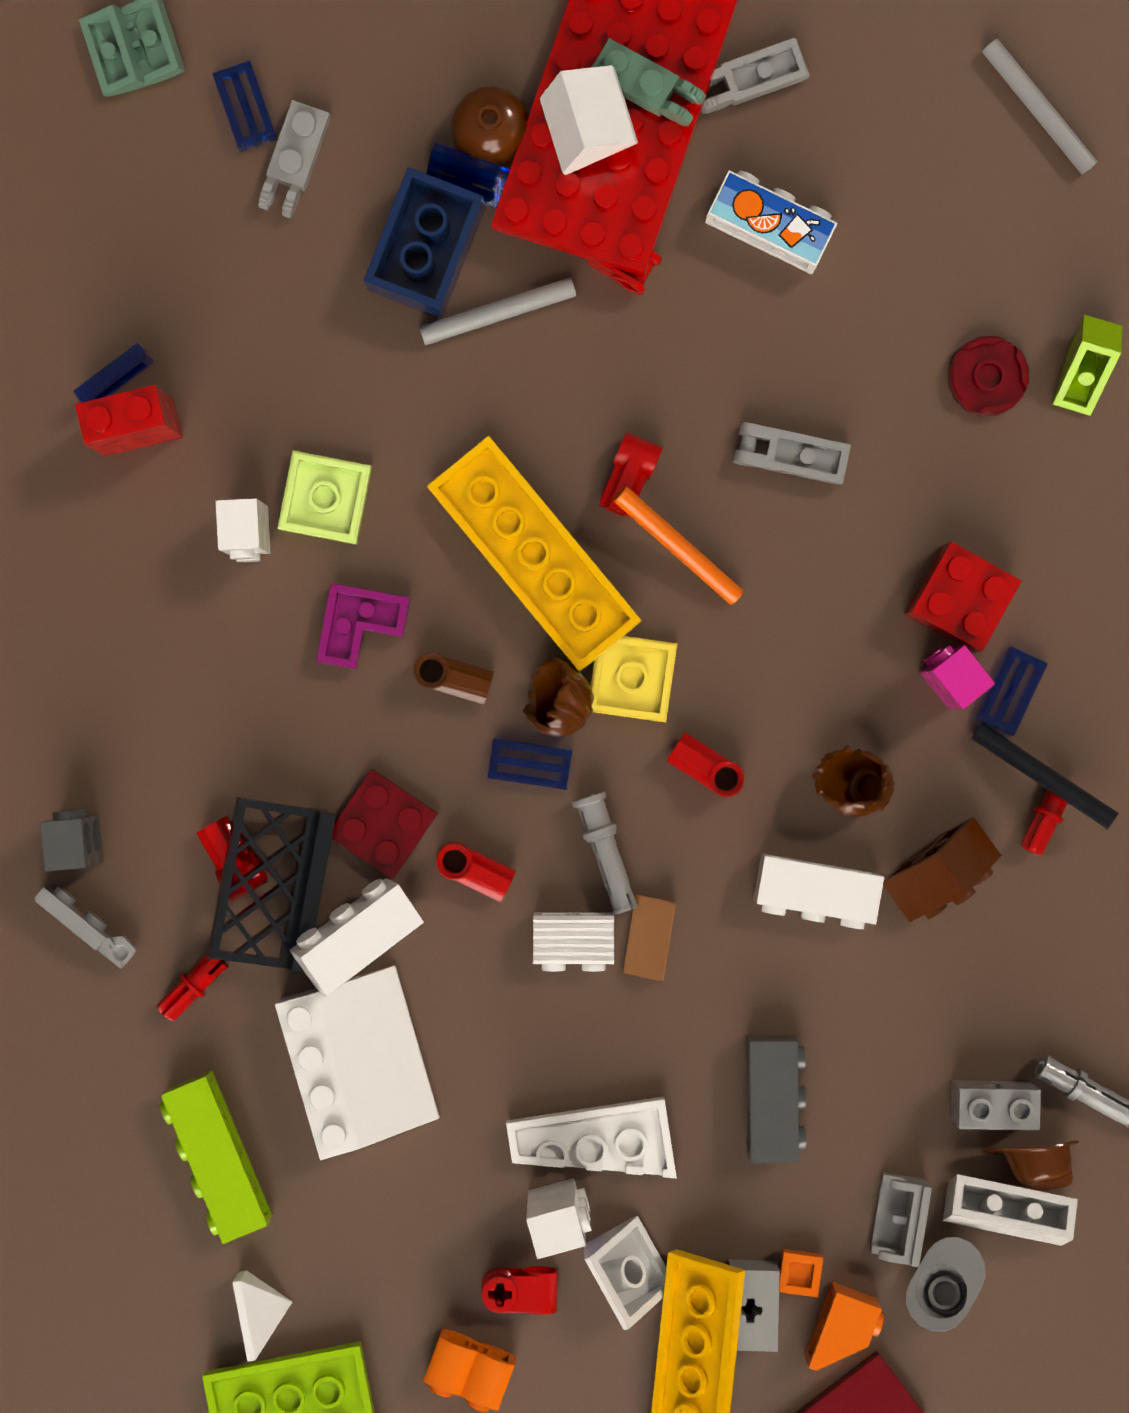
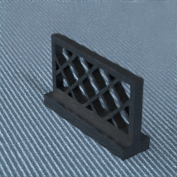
(306, 880)

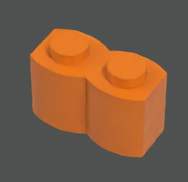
(469, 1370)

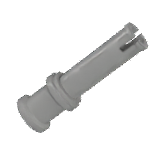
(600, 833)

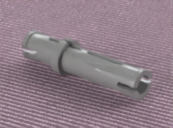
(1078, 1086)

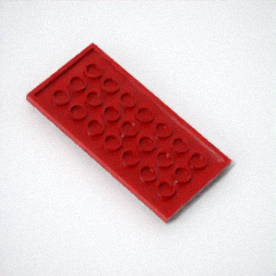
(620, 202)

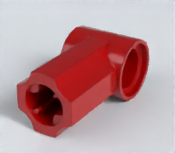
(632, 468)
(703, 763)
(215, 841)
(478, 872)

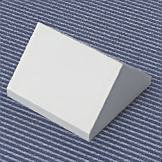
(587, 116)
(627, 1270)

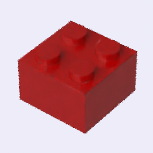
(963, 597)

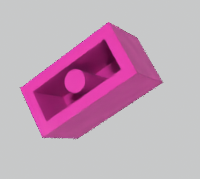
(955, 676)

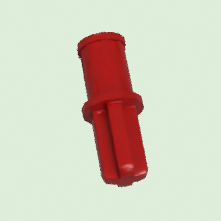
(1044, 823)
(191, 987)

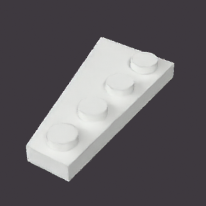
(608, 1137)

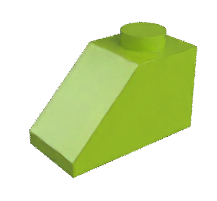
(1088, 364)

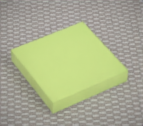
(324, 497)

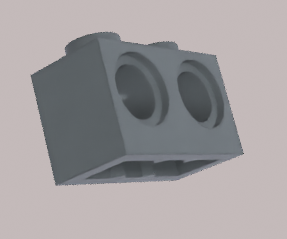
(71, 840)

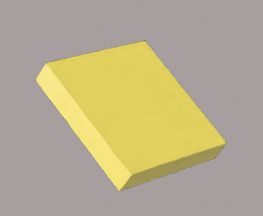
(634, 679)

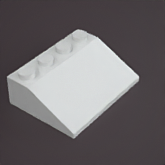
(357, 1062)

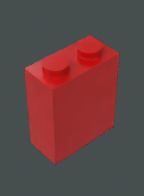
(128, 420)

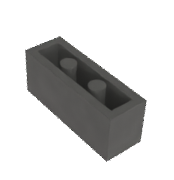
(774, 1098)

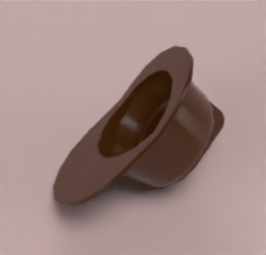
(1039, 1166)

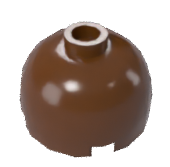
(489, 125)

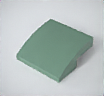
(131, 46)

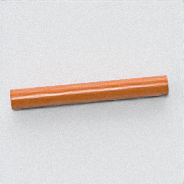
(678, 545)

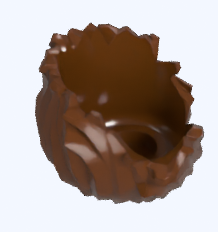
(559, 699)
(854, 782)

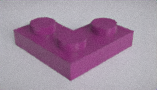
(349, 614)

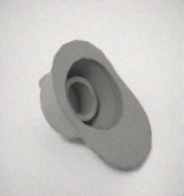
(945, 1284)

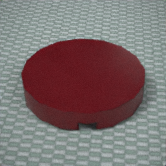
(988, 376)

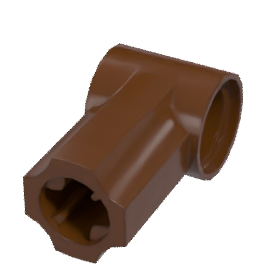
(457, 679)

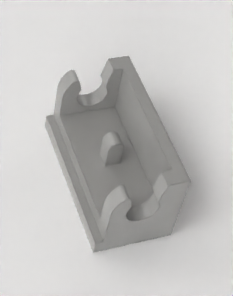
(900, 1219)

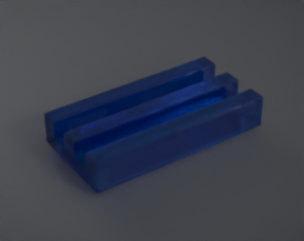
(256, 137)
(469, 171)
(115, 374)
(1003, 671)
(497, 758)

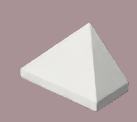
(258, 1310)

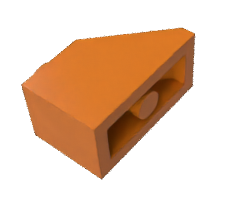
(843, 1326)

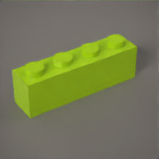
(216, 1157)

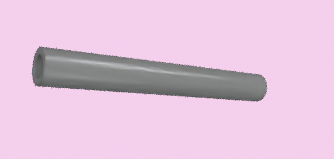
(1039, 106)
(497, 311)

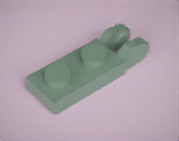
(649, 83)

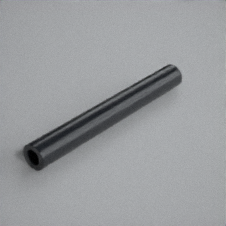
(1044, 776)

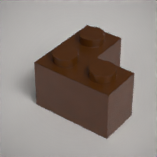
(943, 872)

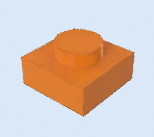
(800, 1272)

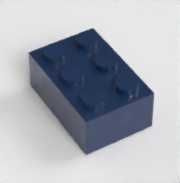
(424, 242)

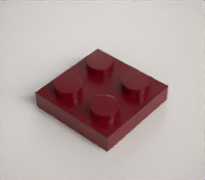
(382, 824)

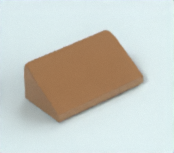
(649, 937)

